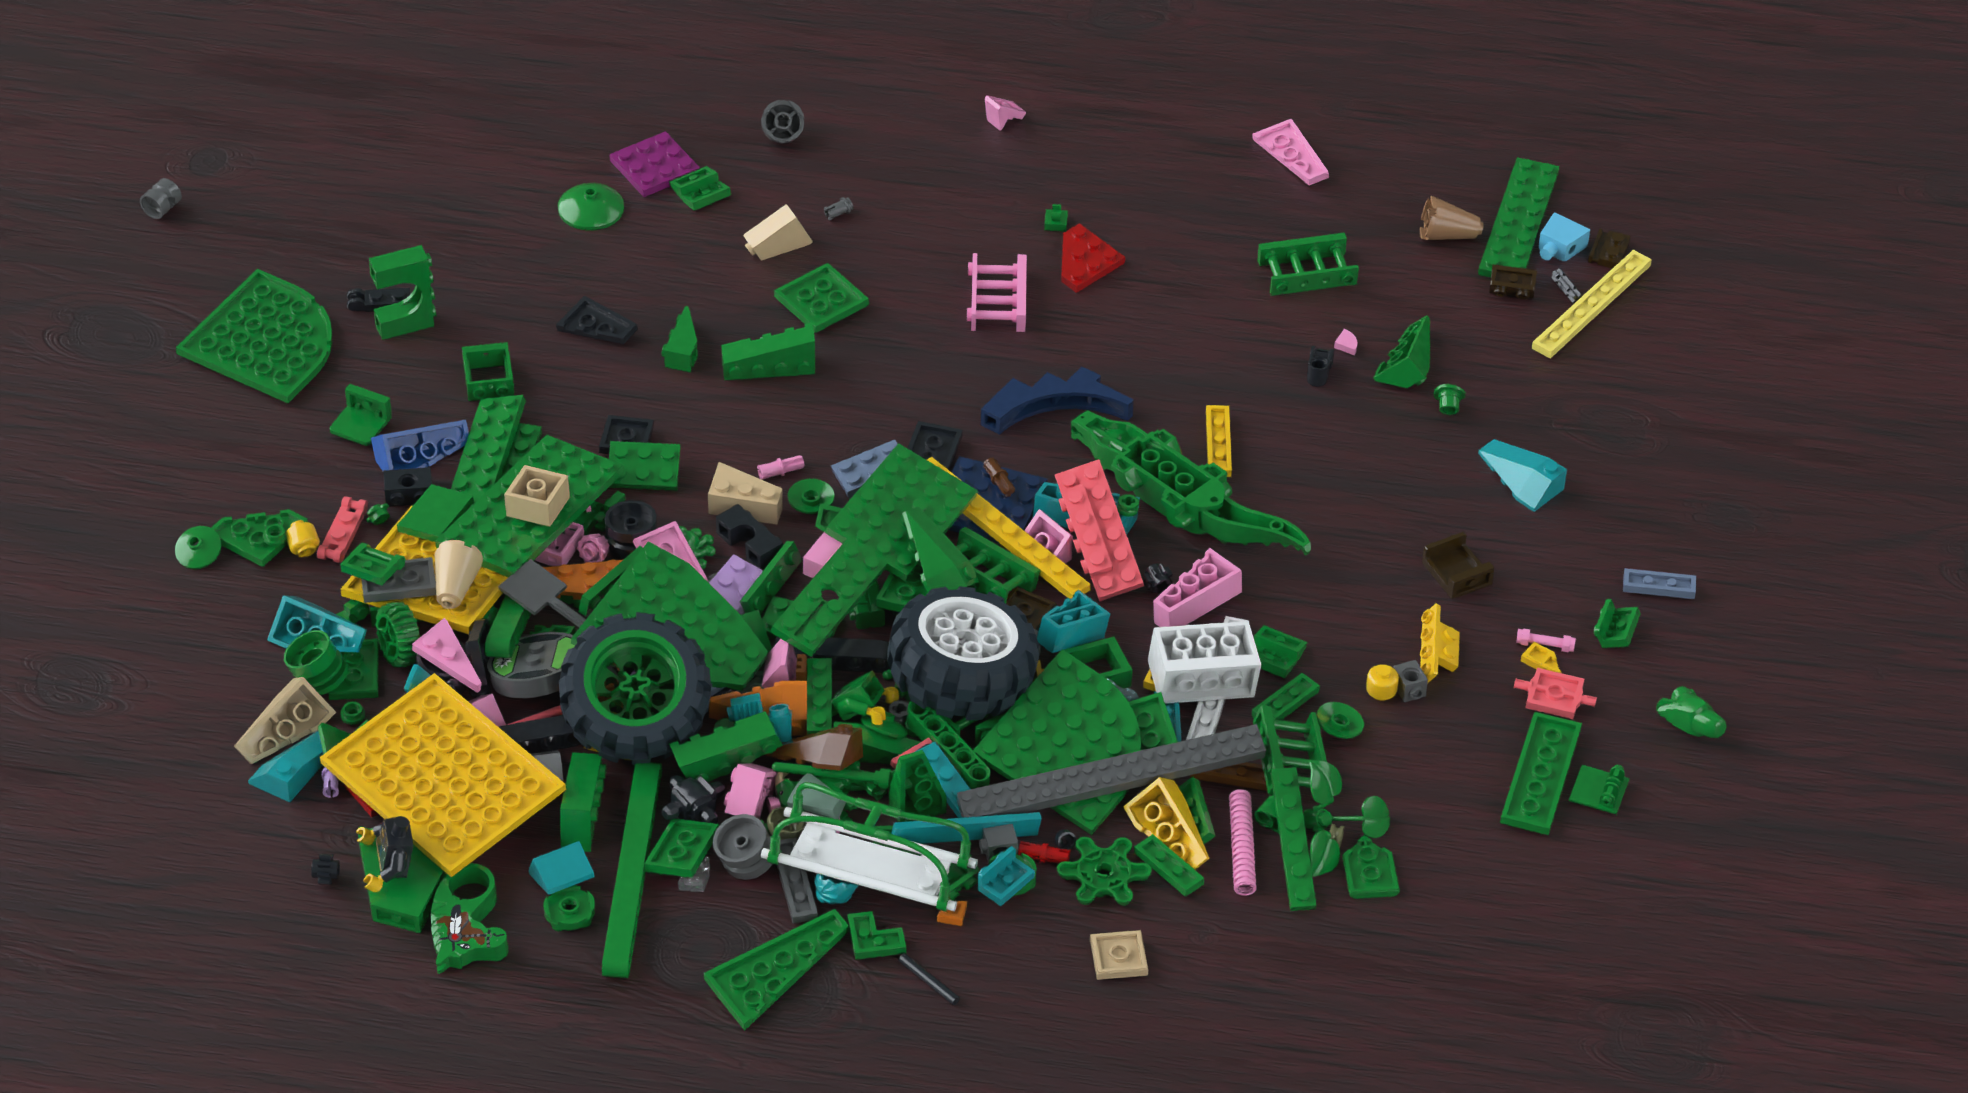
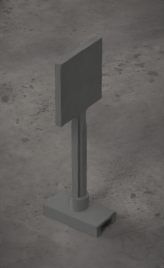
(535, 588)

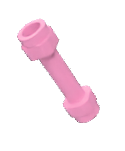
(1566, 643)

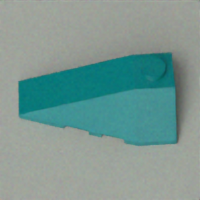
(1529, 475)
(300, 616)
(291, 769)

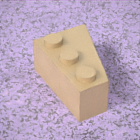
(751, 493)

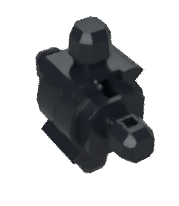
(693, 799)

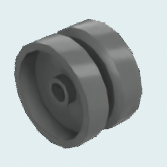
(740, 846)

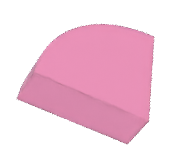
(1346, 342)
(772, 803)

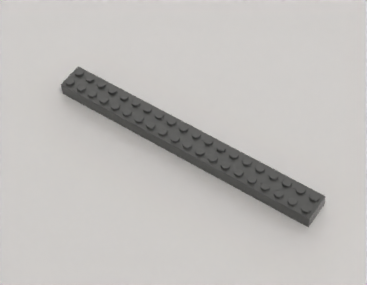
(1114, 774)

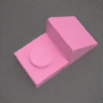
(1001, 110)

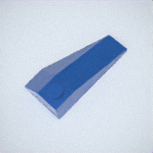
(419, 446)

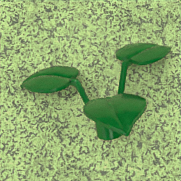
(1325, 784)

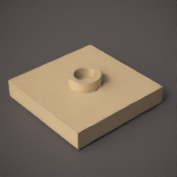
(1119, 954)

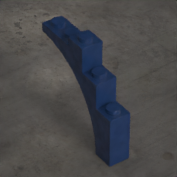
(1052, 393)

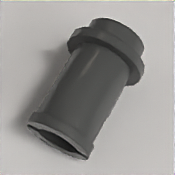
(838, 208)

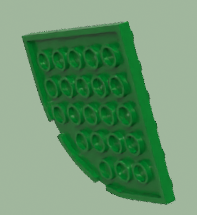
(264, 337)
(1063, 722)

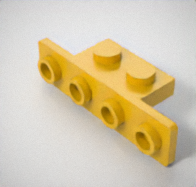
(1438, 644)

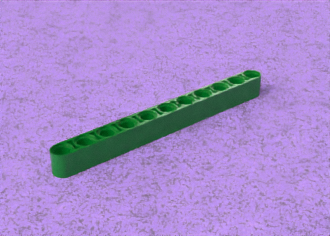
(631, 870)

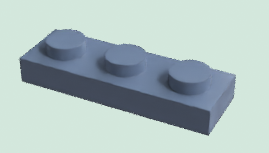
(1659, 583)

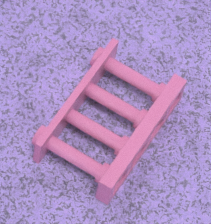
(1016, 300)

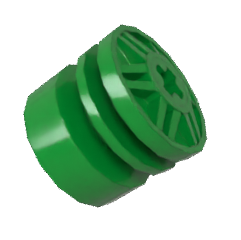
(317, 661)

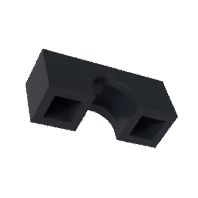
(739, 525)

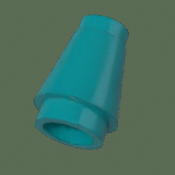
(782, 721)

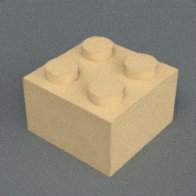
(537, 495)

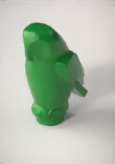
(1691, 714)

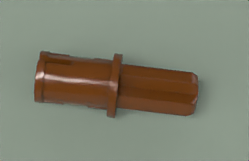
(999, 476)

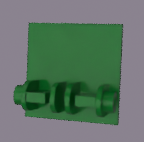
(1600, 788)

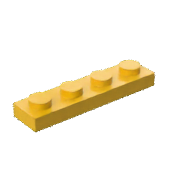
(1218, 437)

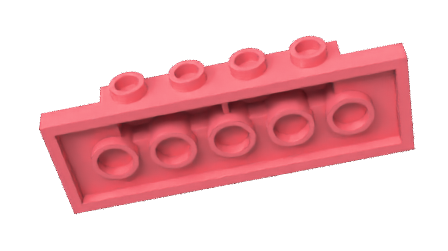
(1098, 530)

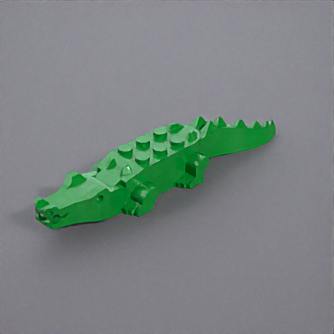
(1178, 488)

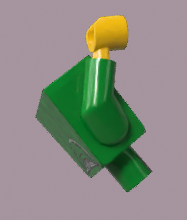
(861, 696)

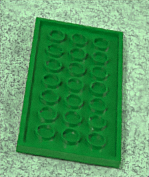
(512, 542)

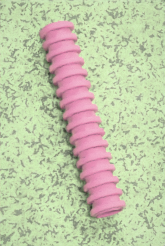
(1242, 842)

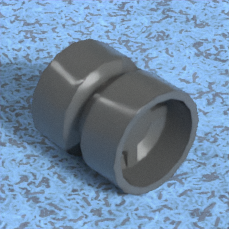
(160, 198)

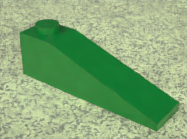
(940, 559)
(880, 747)
(916, 787)

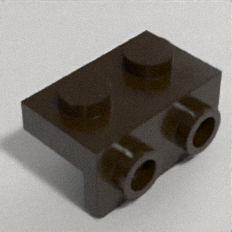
(1513, 281)

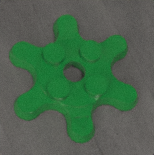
(1108, 859)

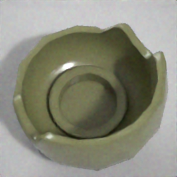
(789, 831)

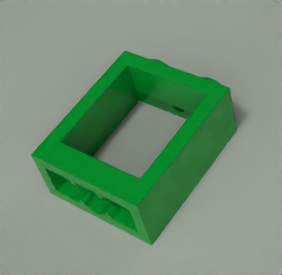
(497, 356)
(1108, 649)

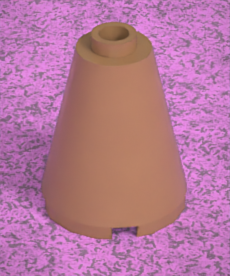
(1448, 222)

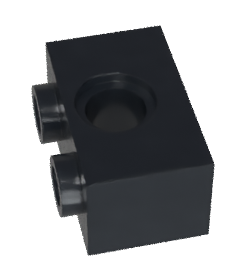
(406, 485)

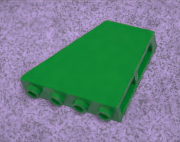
(403, 901)

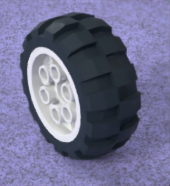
(962, 652)

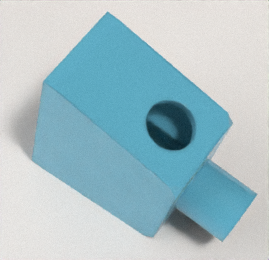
(1562, 238)

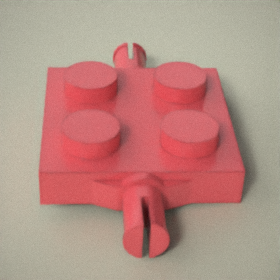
(1555, 693)

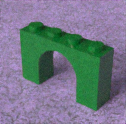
(417, 309)

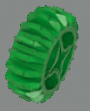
(397, 633)

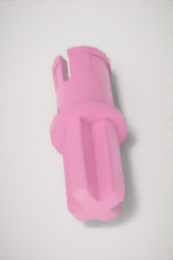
(780, 467)

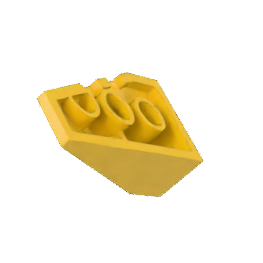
(1165, 813)

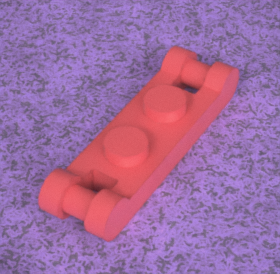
(343, 530)

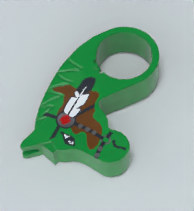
(457, 923)

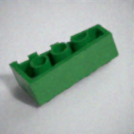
(771, 355)
(582, 799)

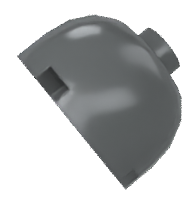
(782, 121)

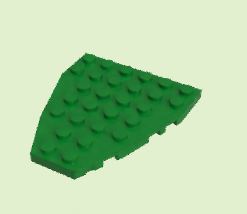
(676, 592)

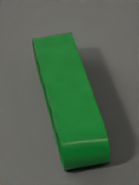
(506, 629)
(928, 724)

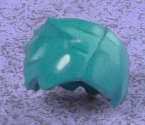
(833, 890)

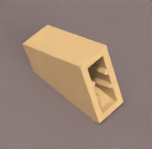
(777, 235)

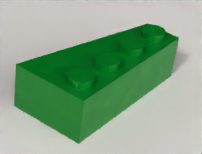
(727, 747)

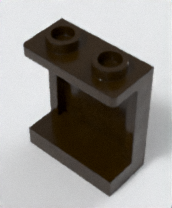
(1456, 566)

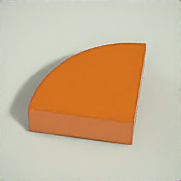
(953, 917)

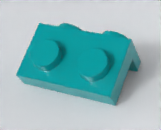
(1004, 877)

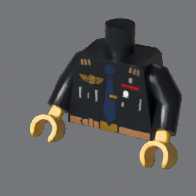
(393, 848)

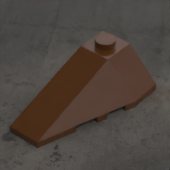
(825, 749)

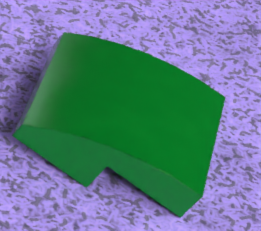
(700, 188)
(1278, 650)

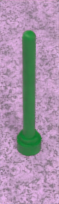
(881, 778)

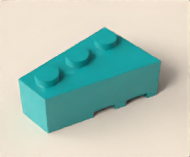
(1073, 623)

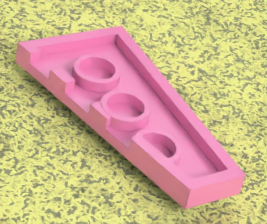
(1291, 148)

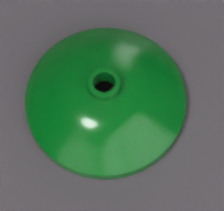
(591, 206)

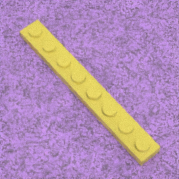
(1591, 304)

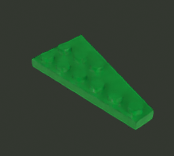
(762, 975)

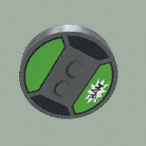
(533, 667)

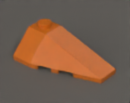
(783, 692)

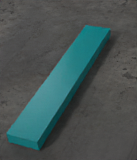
(923, 832)

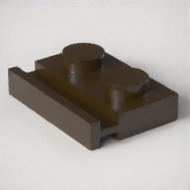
(1609, 248)

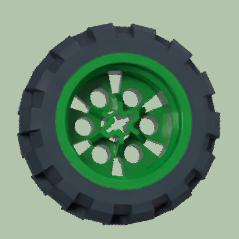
(625, 645)

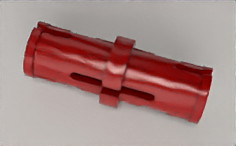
(1044, 852)

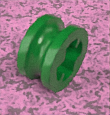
(1128, 505)

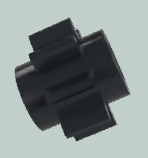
(1157, 578)
(325, 868)

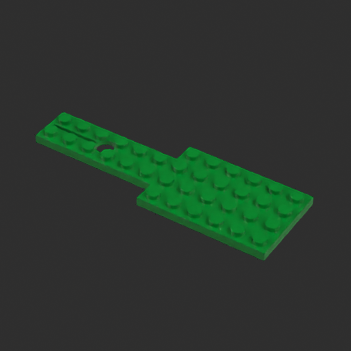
(872, 541)

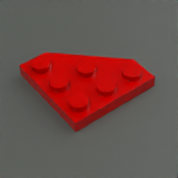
(1086, 258)

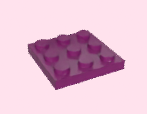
(653, 163)

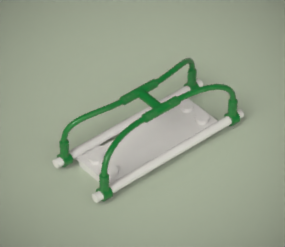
(868, 863)

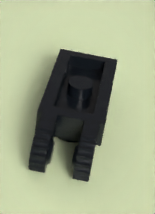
(371, 299)

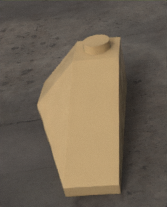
(286, 719)

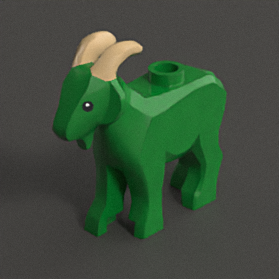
(784, 788)

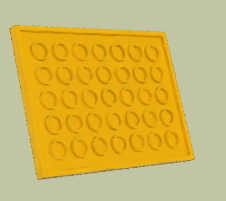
(444, 772)

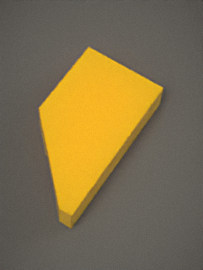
(1540, 657)

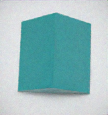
(561, 868)

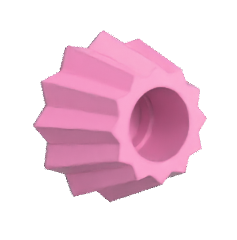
(593, 548)

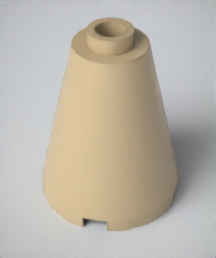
(455, 571)

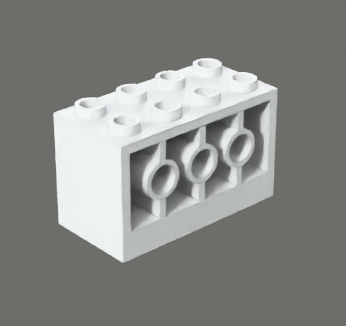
(1204, 662)

